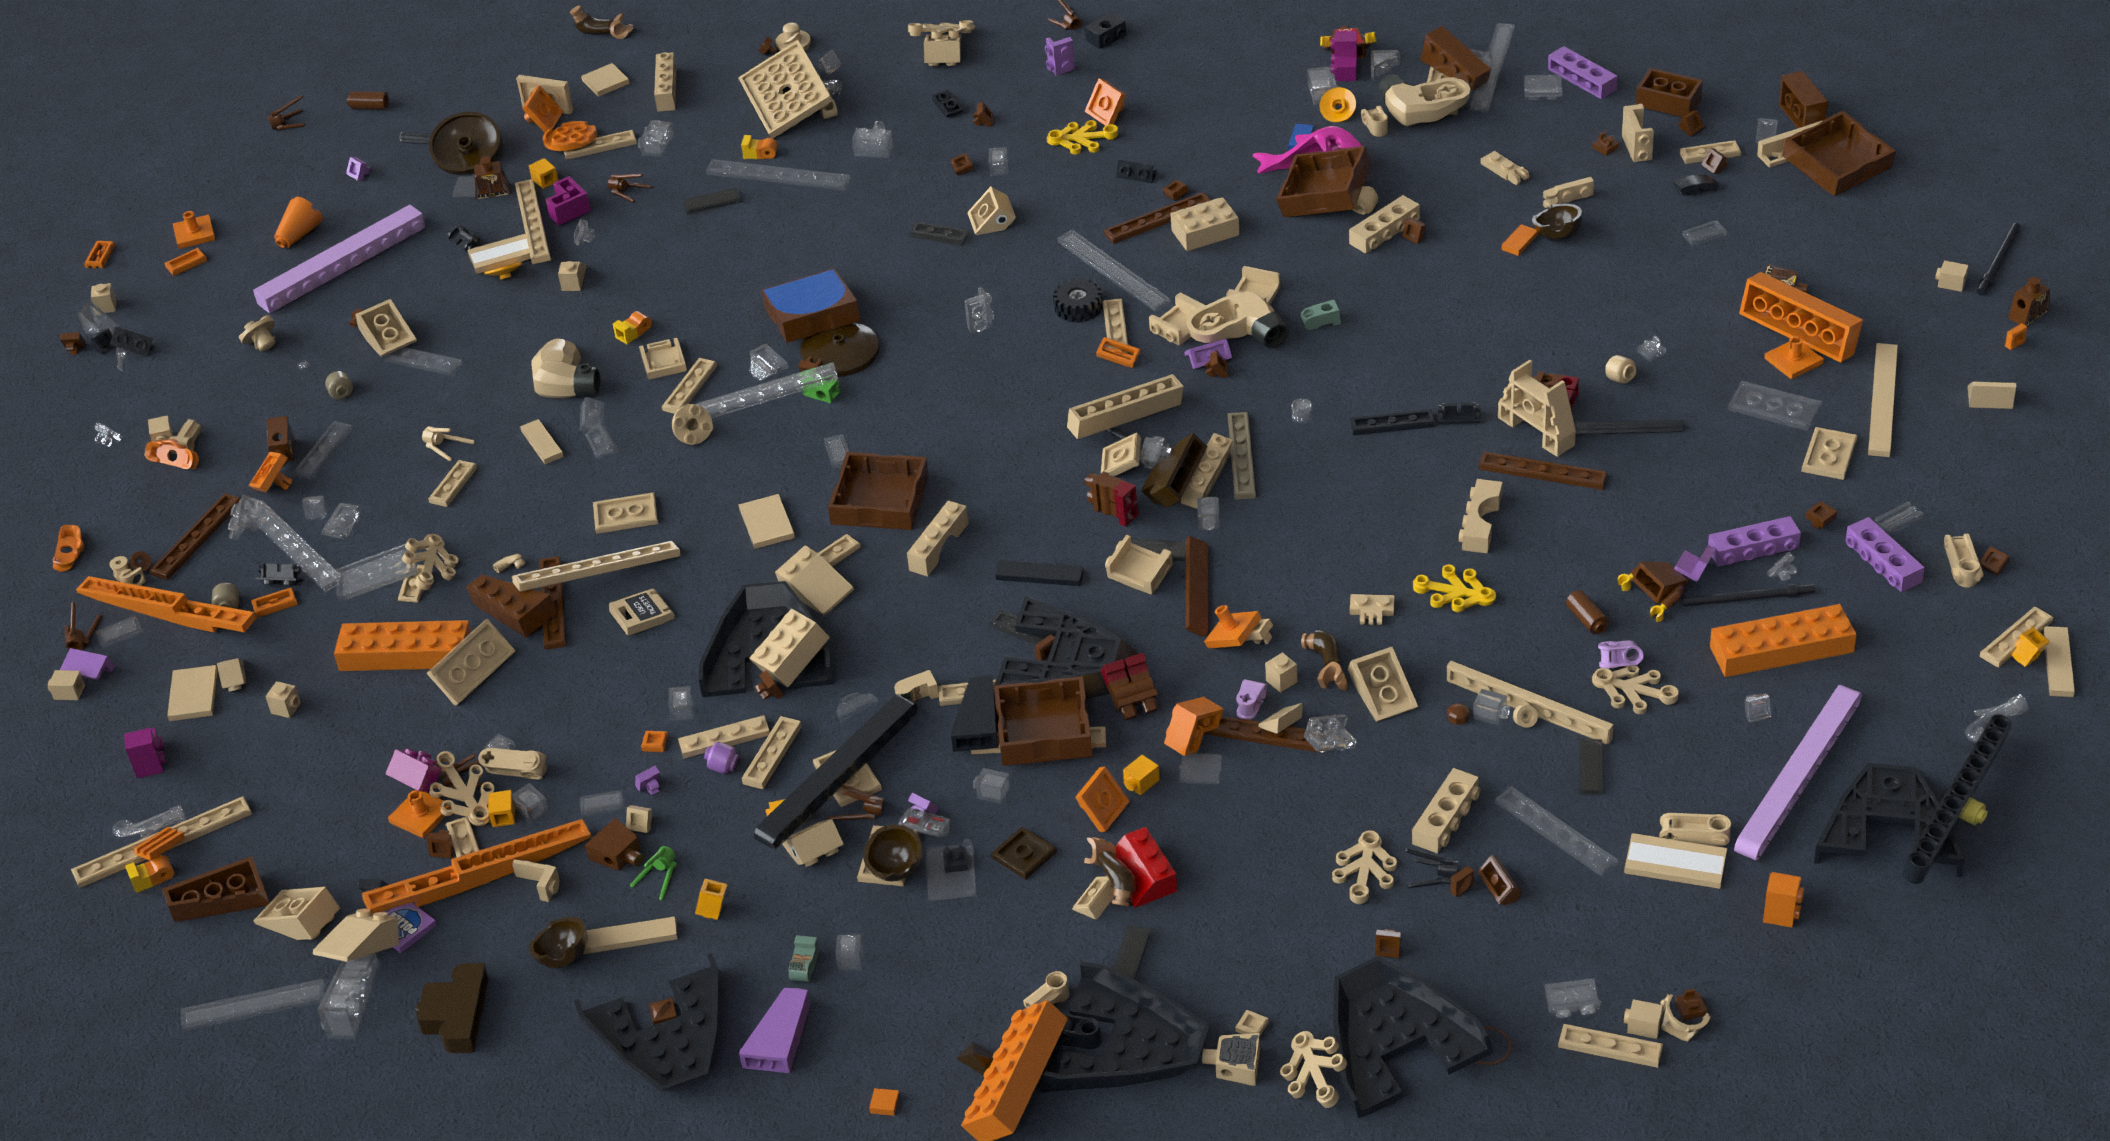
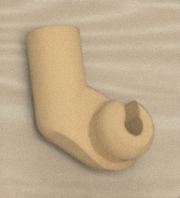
(508, 561)

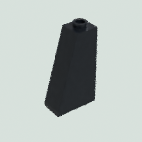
(976, 719)

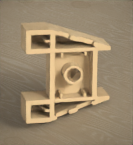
(1540, 407)

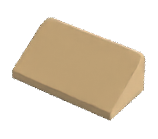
(1282, 718)
(1095, 898)

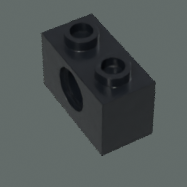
(1105, 30)

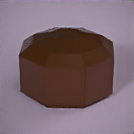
(1458, 713)

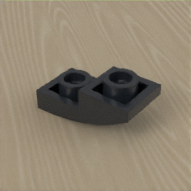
(946, 103)
(1692, 183)

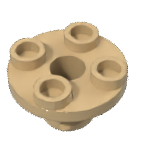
(790, 34)
(259, 333)
(692, 424)

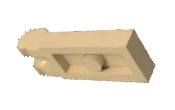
(1504, 167)
(1569, 191)

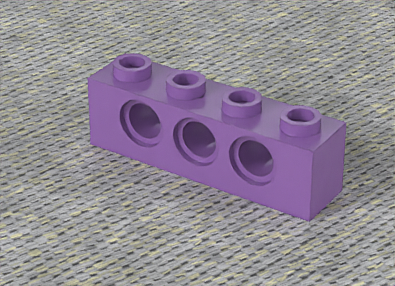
(1582, 72)
(1754, 541)
(1884, 554)

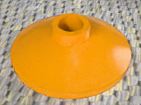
(1336, 97)
(503, 272)

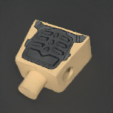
(1235, 1057)

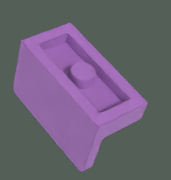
(1201, 355)
(1692, 565)
(87, 663)

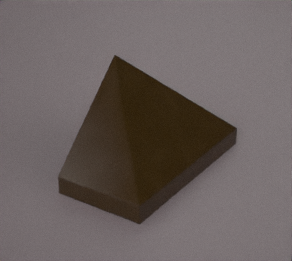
(976, 1058)

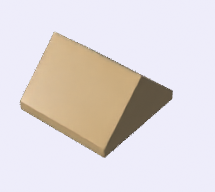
(1991, 395)

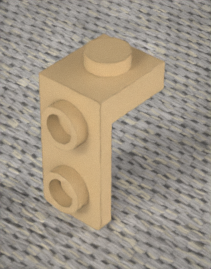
(545, 874)

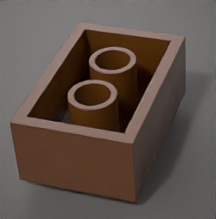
(1669, 92)
(1801, 100)

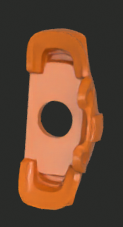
(159, 452)
(70, 537)

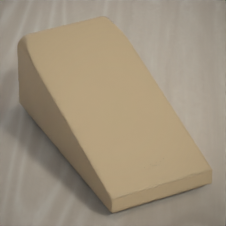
(410, 589)

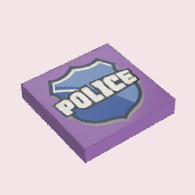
(412, 924)

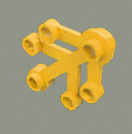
(1080, 136)
(1478, 595)

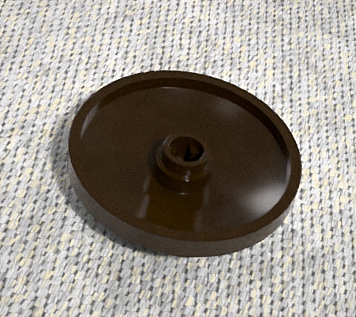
(463, 140)
(849, 347)

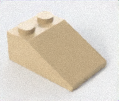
(942, 50)
(384, 328)
(814, 580)
(1382, 684)
(299, 912)
(359, 936)

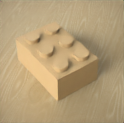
(1204, 224)
(789, 647)

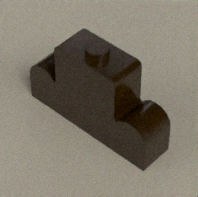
(1172, 475)
(455, 1007)

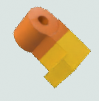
(758, 148)
(632, 327)
(150, 873)

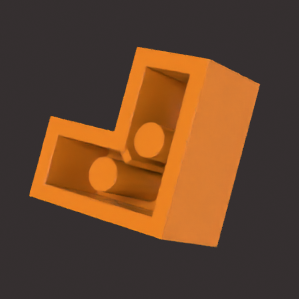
(1190, 722)
(1782, 899)

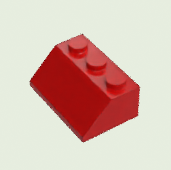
(1149, 866)

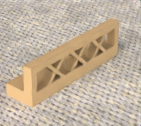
(1775, 146)

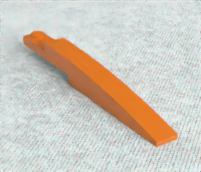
(166, 605)
(476, 868)

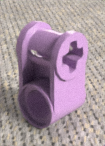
(1614, 654)
(1250, 698)

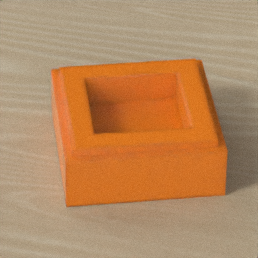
(2016, 336)
(654, 741)
(884, 1101)

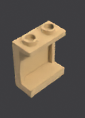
(1637, 140)
(1258, 281)
(1173, 323)
(1138, 566)

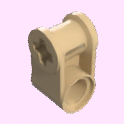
(1375, 121)

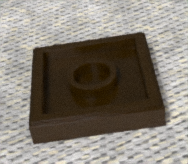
(1023, 853)

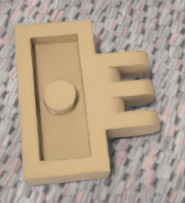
(1371, 607)

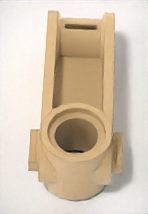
(1963, 560)
(513, 762)
(1696, 828)

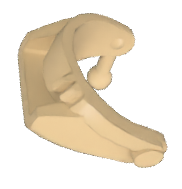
(1675, 1027)

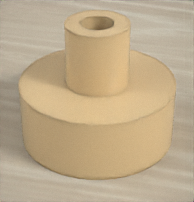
(1525, 715)

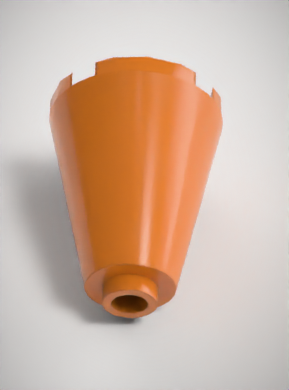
(297, 222)

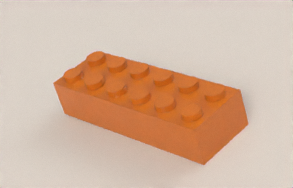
(1801, 315)
(1782, 640)
(397, 644)
(1014, 1072)

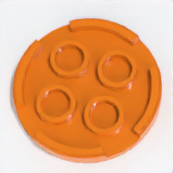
(570, 136)

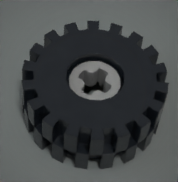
(1077, 300)

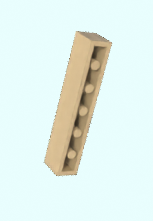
(1124, 406)

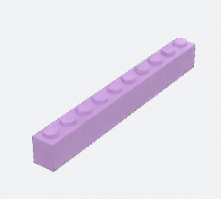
(339, 258)

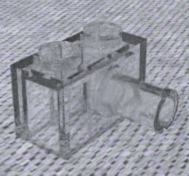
(873, 142)

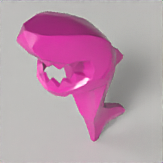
(1321, 140)

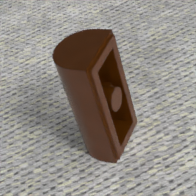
(1499, 881)

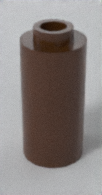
(368, 100)
(1587, 612)

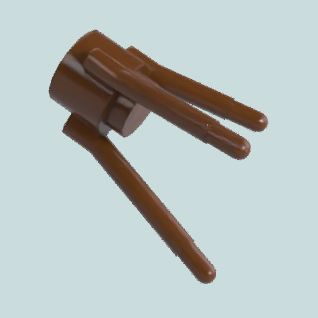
(1070, 19)
(276, 119)
(618, 183)
(74, 637)
(447, 782)
(872, 804)

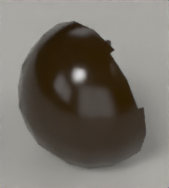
(1558, 221)
(893, 852)
(560, 943)

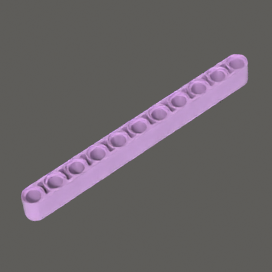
(1796, 772)

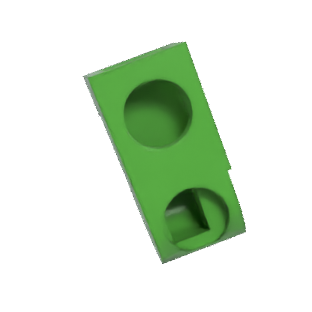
(825, 392)

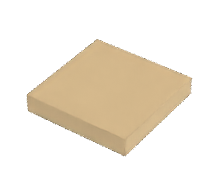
(605, 79)
(1121, 455)

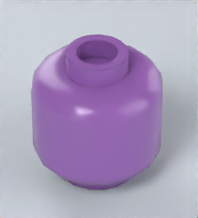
(721, 758)

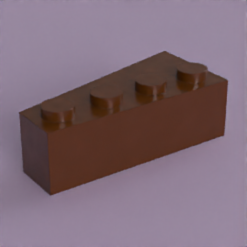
(1453, 58)
(514, 608)
(217, 892)

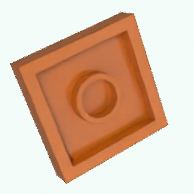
(1105, 102)
(542, 109)
(193, 230)
(1794, 358)
(270, 473)
(1232, 628)
(1102, 799)
(418, 813)

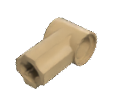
(187, 435)
(1054, 990)

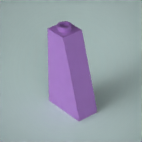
(778, 1033)

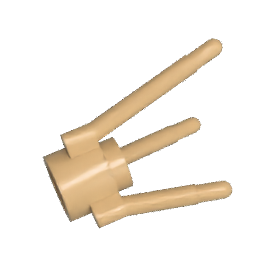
(433, 436)

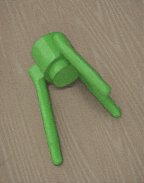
(661, 860)

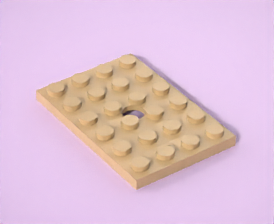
(765, 84)

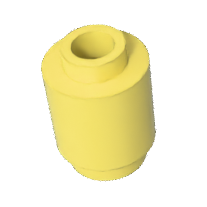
(1974, 812)

